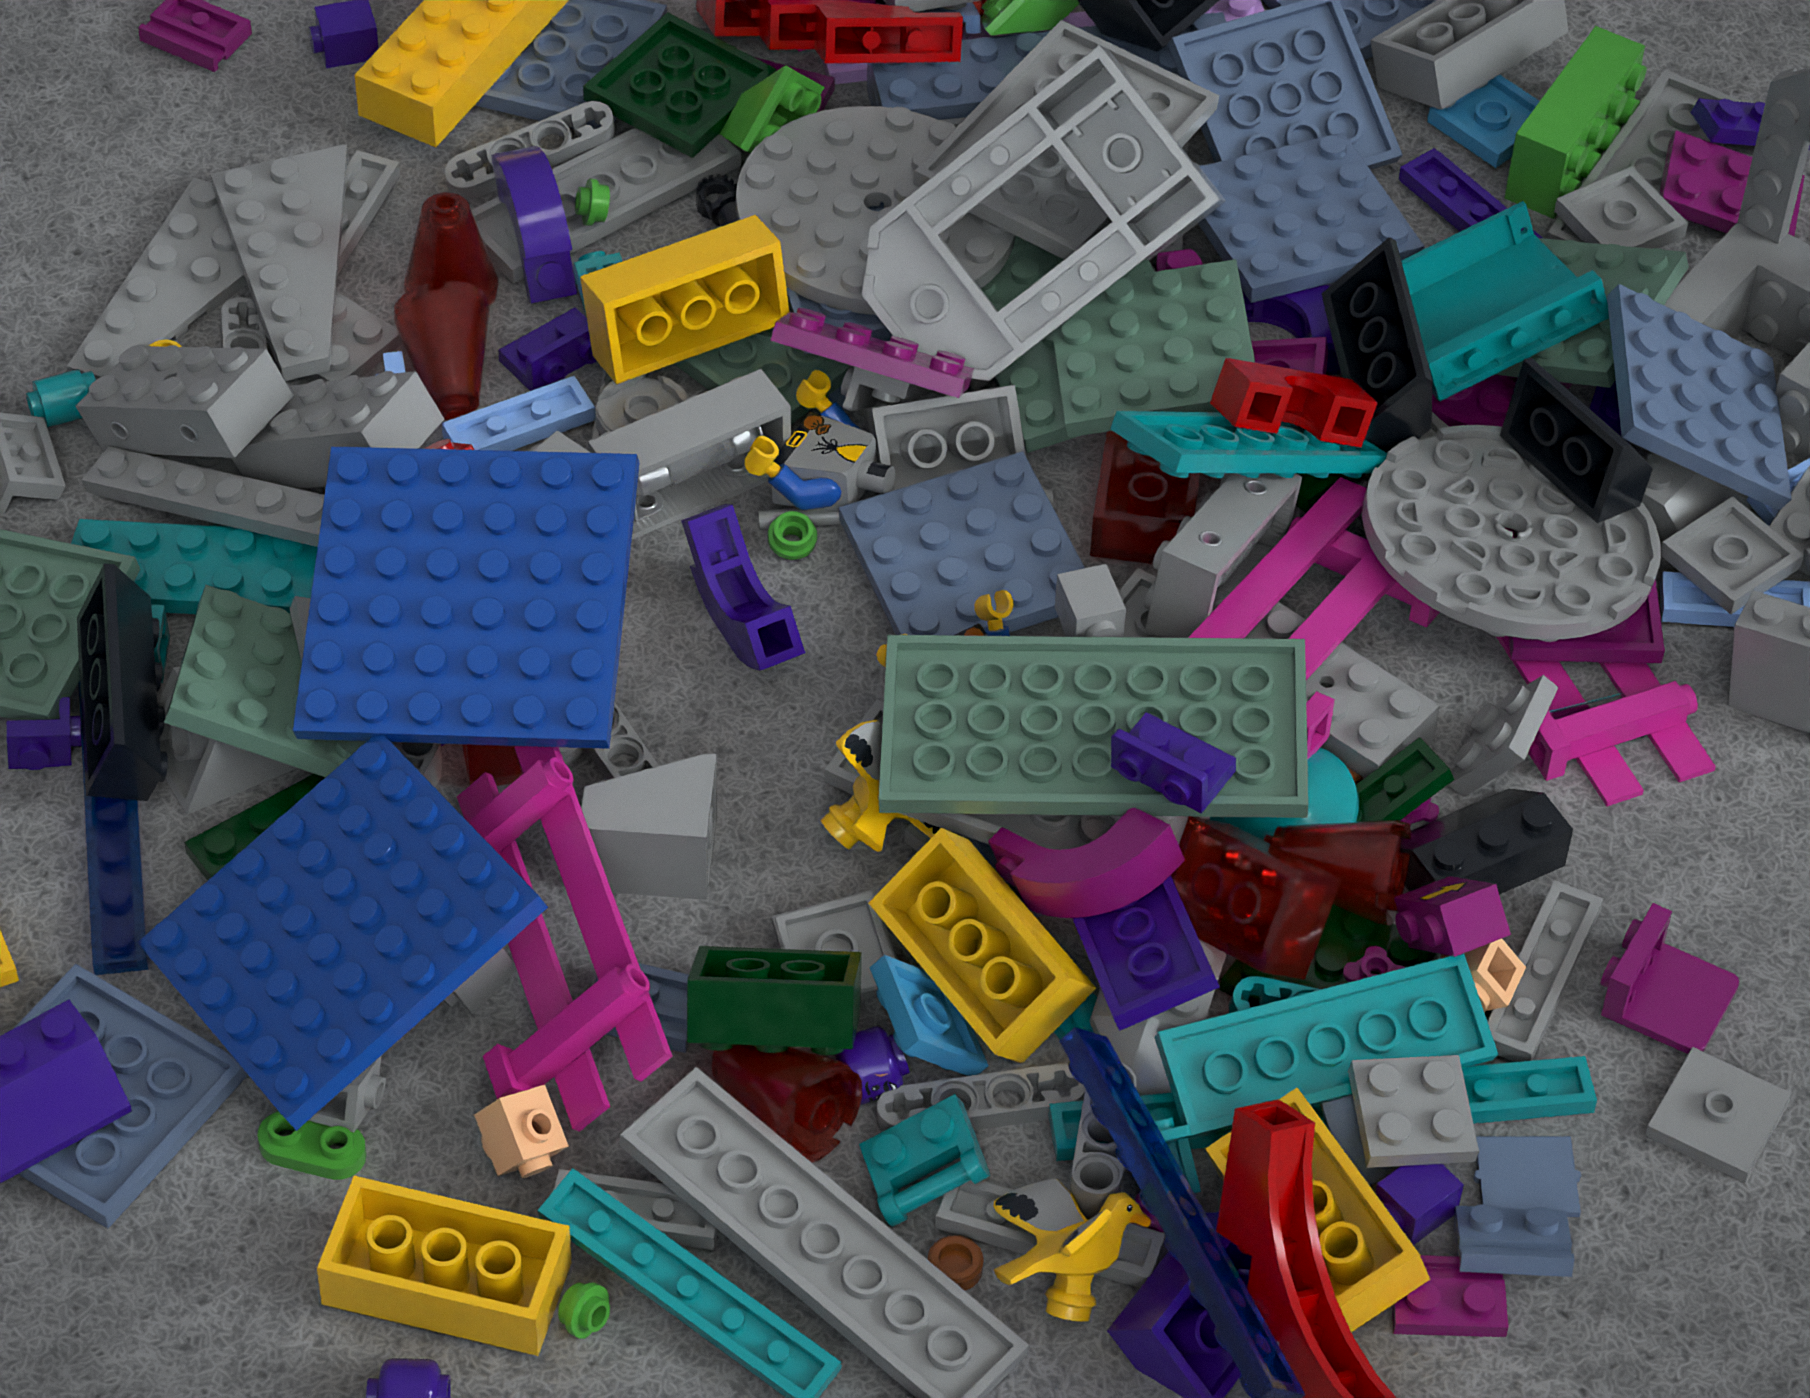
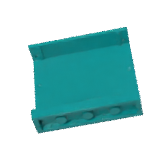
(1495, 300)

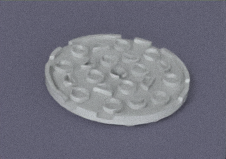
(815, 192)
(1441, 533)

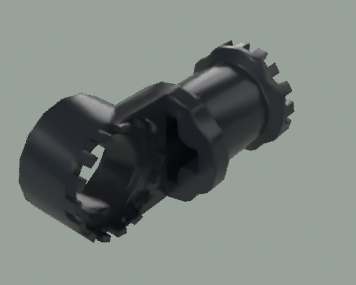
(723, 209)

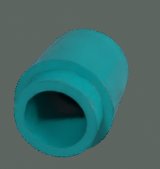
(58, 395)

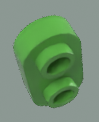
(310, 1149)

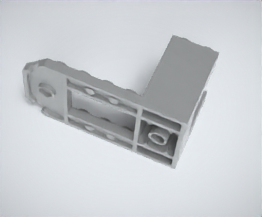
(1120, 158)
(1759, 271)

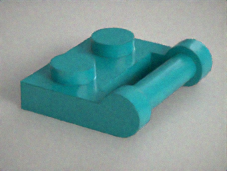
(919, 1148)

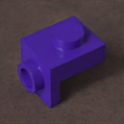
(43, 742)

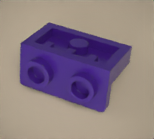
(549, 351)
(1171, 762)

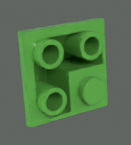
(1024, 15)
(770, 106)

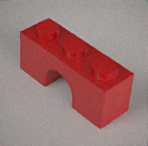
(1265, 395)

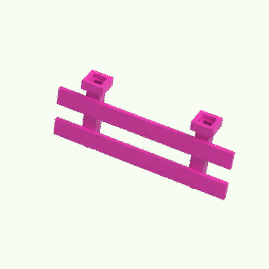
(1322, 540)
(1593, 732)
(622, 989)

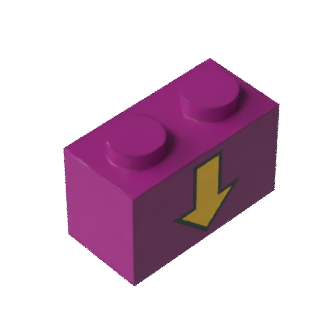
(1451, 916)

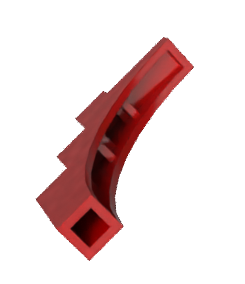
(1273, 1219)

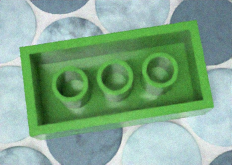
(1575, 121)

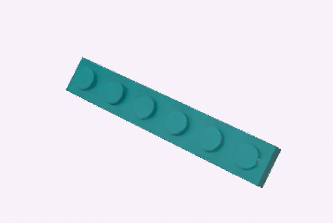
(690, 1289)

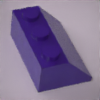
(53, 1088)
(1173, 1335)

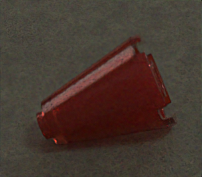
(449, 248)
(446, 342)
(1358, 853)
(793, 1093)

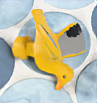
(860, 816)
(1066, 1242)

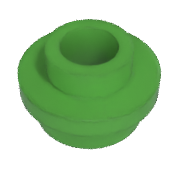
(592, 202)
(795, 524)
(584, 1309)

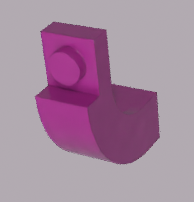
(1094, 877)

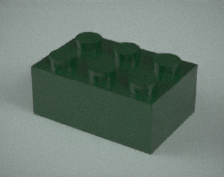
(774, 999)

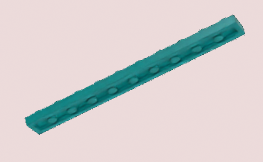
(1493, 1094)

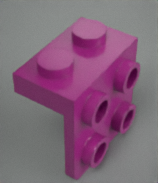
(1664, 988)

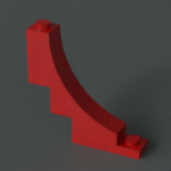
(840, 29)

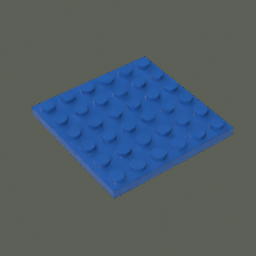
(468, 597)
(340, 928)

